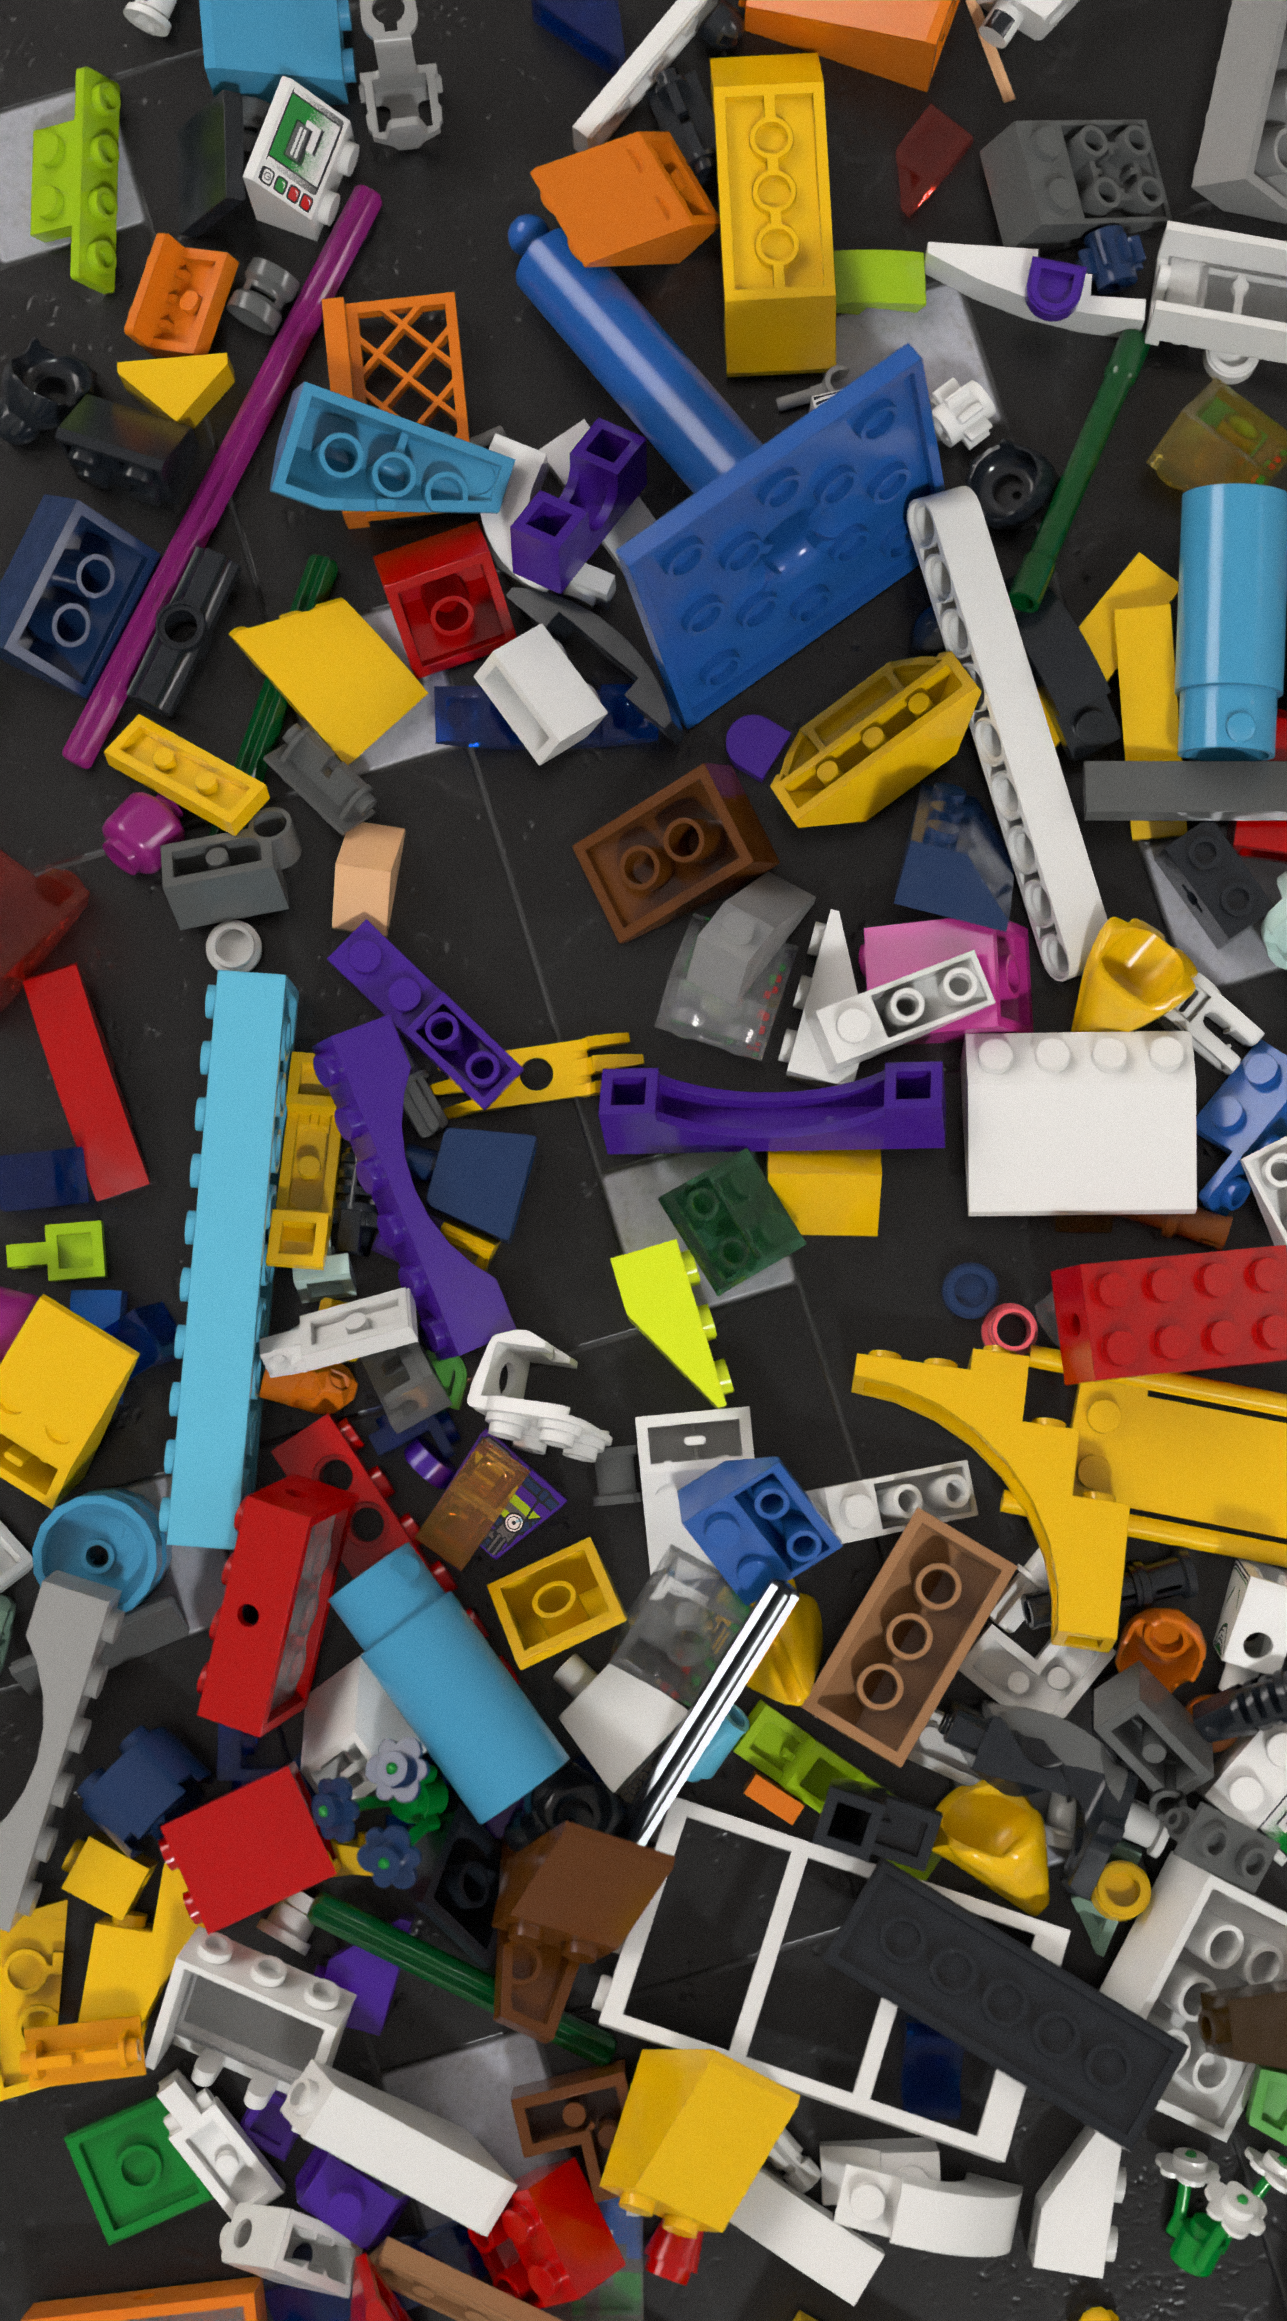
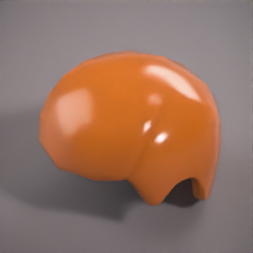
(1165, 1644)

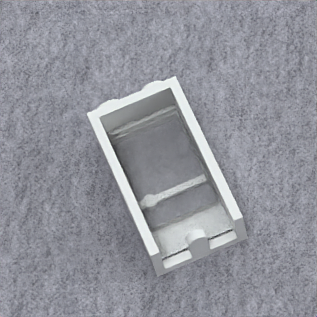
(1220, 292)

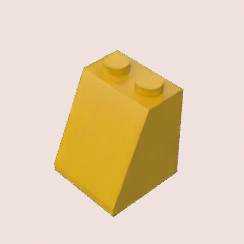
(693, 2137)

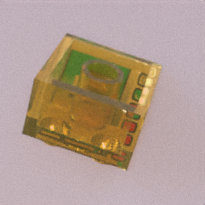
(1220, 442)

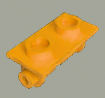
(83, 2052)

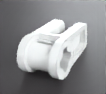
(1210, 1003)

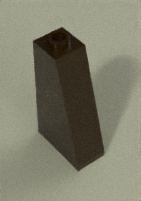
(1246, 2023)

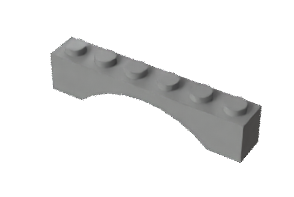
(68, 1641)

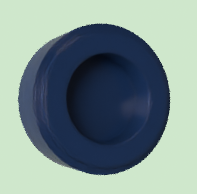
(970, 1291)

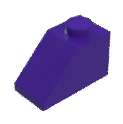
(369, 1978)

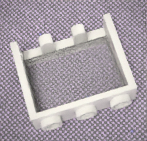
(248, 2016)

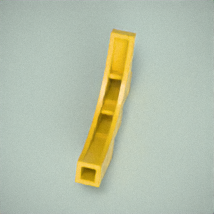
(984, 1407)
(136, 1958)

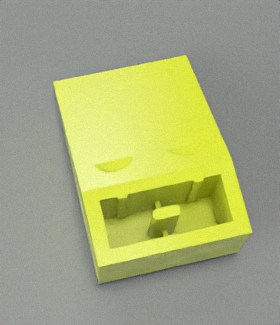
(662, 1307)

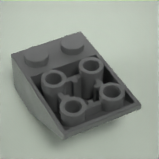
(1073, 177)

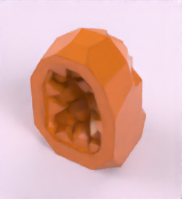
(314, 1391)

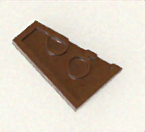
(530, 1982)

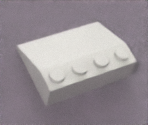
(1079, 1123)
(1192, 1941)

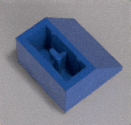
(755, 1523)

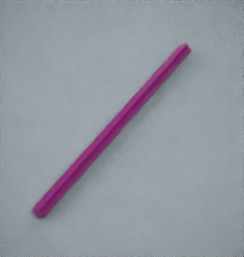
(224, 472)

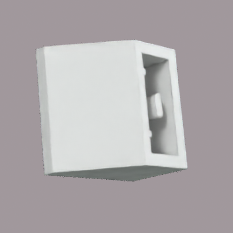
(346, 1725)

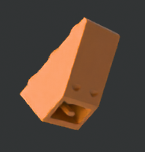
(628, 202)

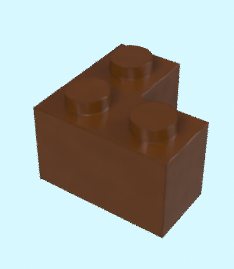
(574, 2111)

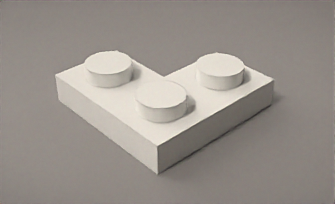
(1043, 1683)

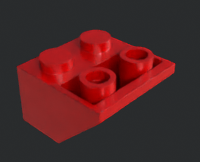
(550, 2239)

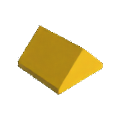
(828, 1190)

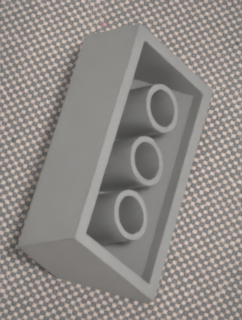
(1246, 124)

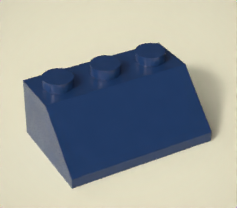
(70, 594)
(955, 860)

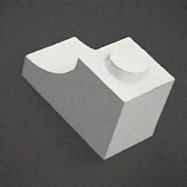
(903, 2155)

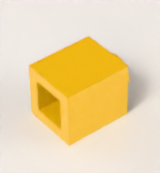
(105, 1875)

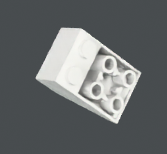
(673, 1454)

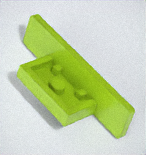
(79, 181)

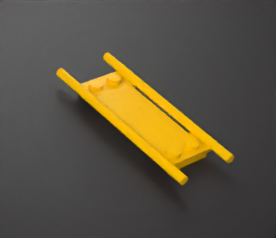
(1182, 1459)

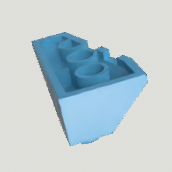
(367, 459)

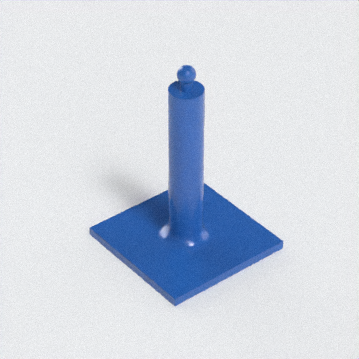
(775, 531)

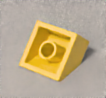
(556, 1603)

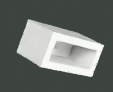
(540, 693)

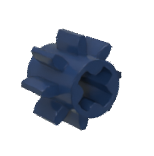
(1112, 258)

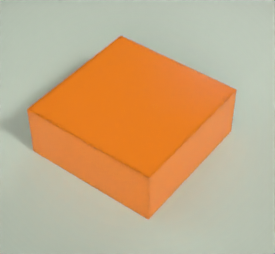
(773, 1797)

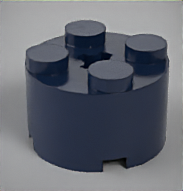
(144, 1788)

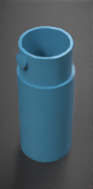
(1231, 621)
(448, 1683)

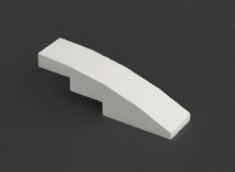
(1000, 278)
(806, 2236)

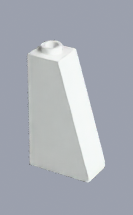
(400, 2145)

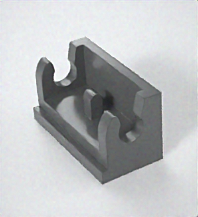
(406, 1384)

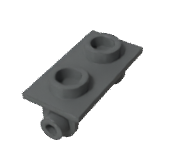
(337, 794)
(1221, 1845)

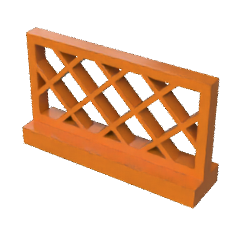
(350, 374)

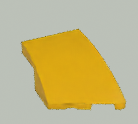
(333, 674)

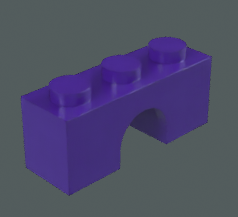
(560, 534)

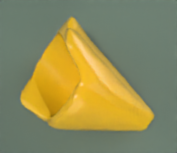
(1131, 978)
(793, 1657)
(997, 1843)

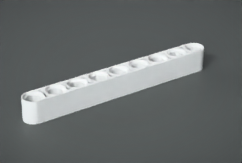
(1009, 728)

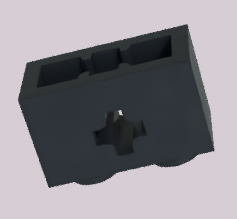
(1214, 883)

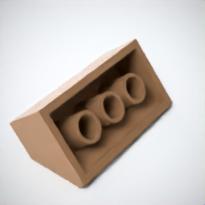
(908, 1637)

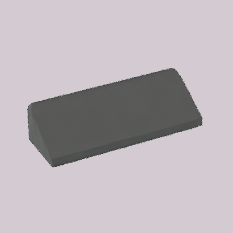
(141, 1632)

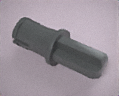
(420, 1101)

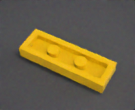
(187, 775)

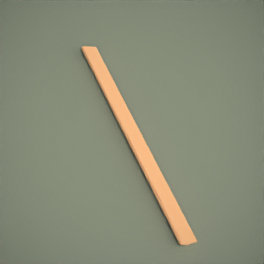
(992, 54)

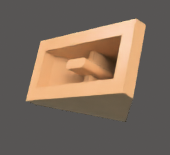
(367, 877)

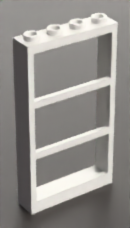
(613, 1992)

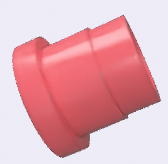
(989, 1327)

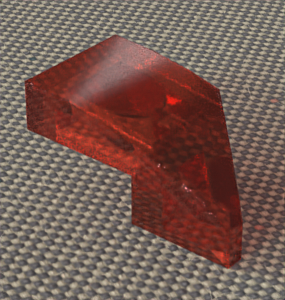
(928, 156)

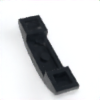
(564, 616)

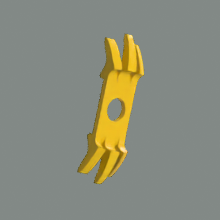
(570, 1069)

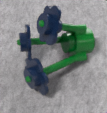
(413, 1796)

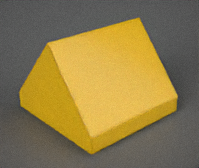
(470, 1243)

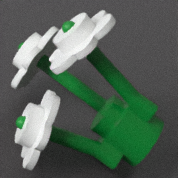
(1231, 2209)

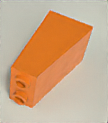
(876, 36)

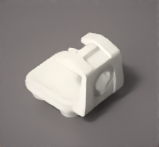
(528, 1422)

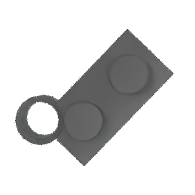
(231, 875)

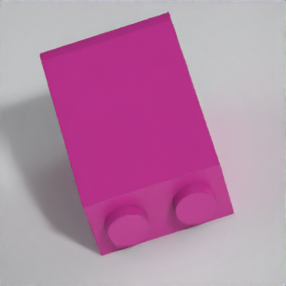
(1003, 956)

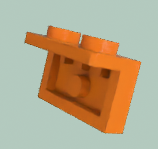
(180, 299)

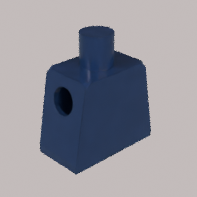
(477, 1177)

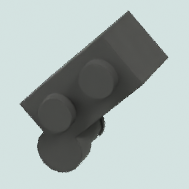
(1153, 1736)

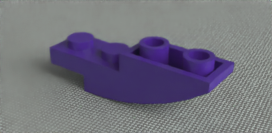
(425, 1015)

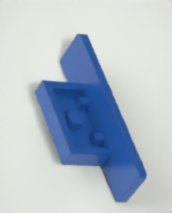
(1242, 1119)

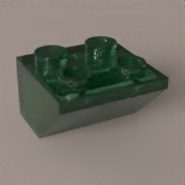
(732, 1222)

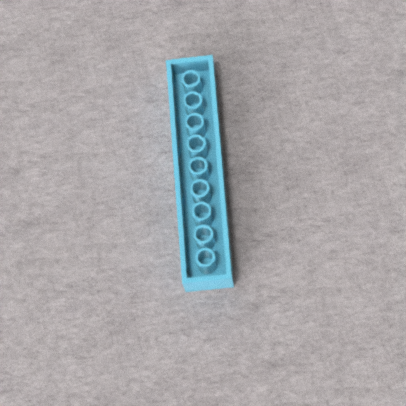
(228, 1277)

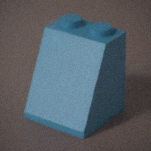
(260, 41)

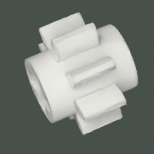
(962, 413)

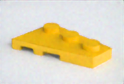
(29, 1986)

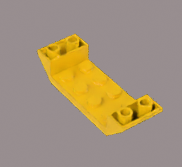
(774, 214)

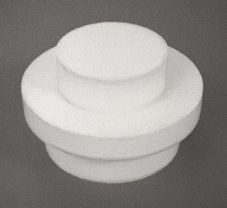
(234, 946)

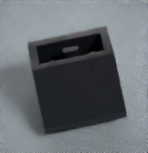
(128, 449)

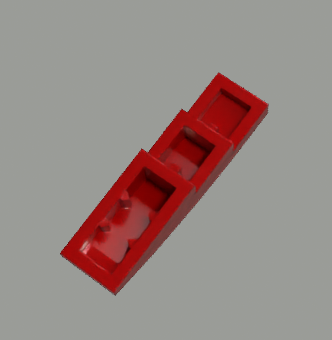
(86, 1081)

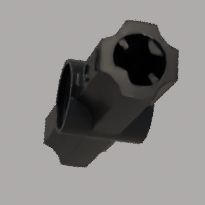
(197, 600)

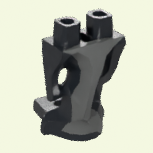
(1038, 1751)

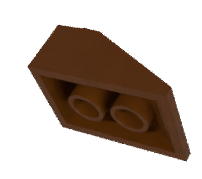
(676, 851)
(578, 1891)

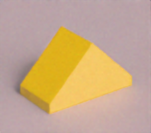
(178, 386)

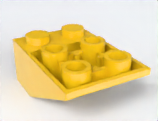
(57, 1399)

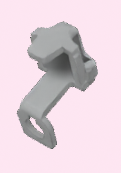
(399, 82)

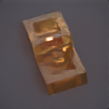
(472, 1504)

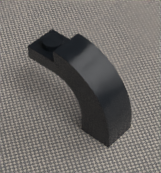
(1067, 677)

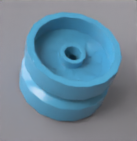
(122, 1525)

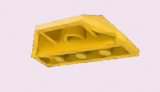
(877, 741)

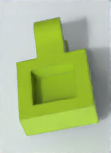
(70, 1252)

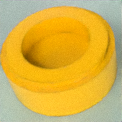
(1121, 1891)

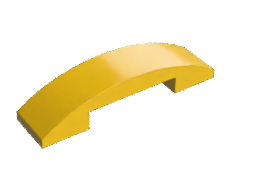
(307, 1173)

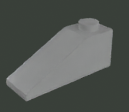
(746, 936)

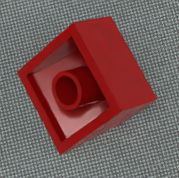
(445, 599)

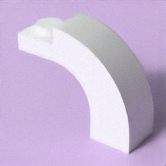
(591, 584)
(930, 2215)

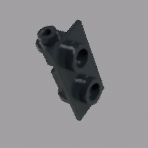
(686, 114)

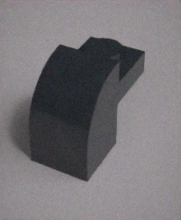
(868, 1821)

